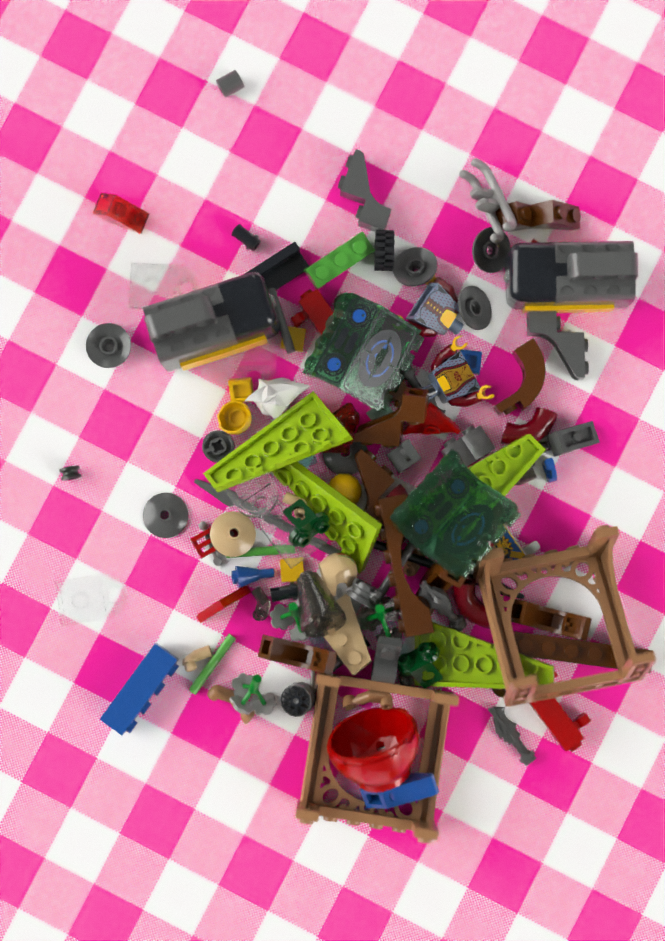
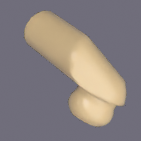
(289, 499)
(195, 656)

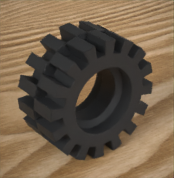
(384, 250)

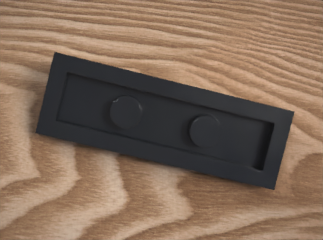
(282, 266)

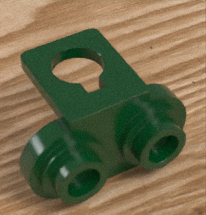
(307, 527)
(421, 660)

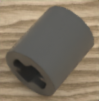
(230, 83)

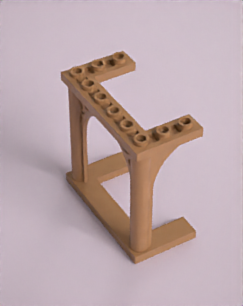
(599, 558)
(311, 801)

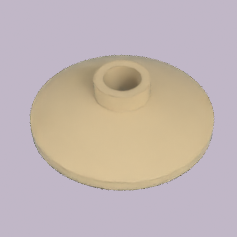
(229, 545)

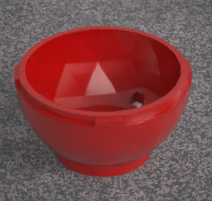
(356, 743)

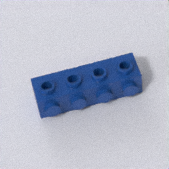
(139, 689)

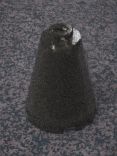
(317, 606)

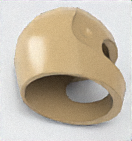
(338, 569)

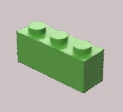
(339, 260)

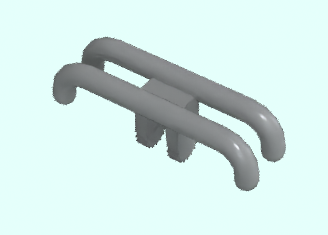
(490, 200)

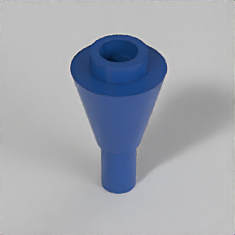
(245, 575)

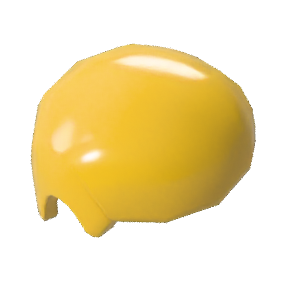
(234, 417)
(347, 486)

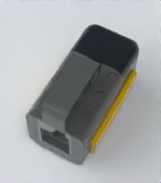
(571, 276)
(212, 322)

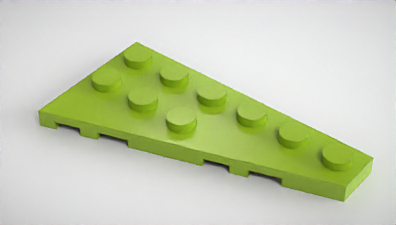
(291, 437)
(508, 464)
(349, 524)
(473, 661)

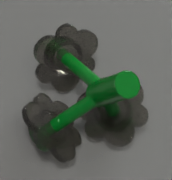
(382, 613)

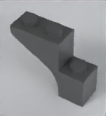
(356, 188)
(568, 345)

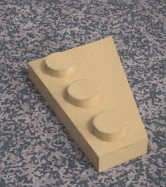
(349, 639)

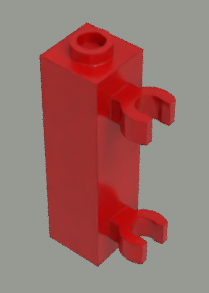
(313, 308)
(559, 724)

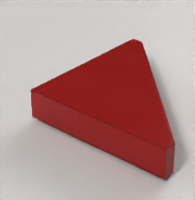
(435, 423)
(223, 603)

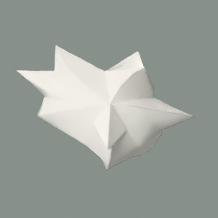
(276, 395)

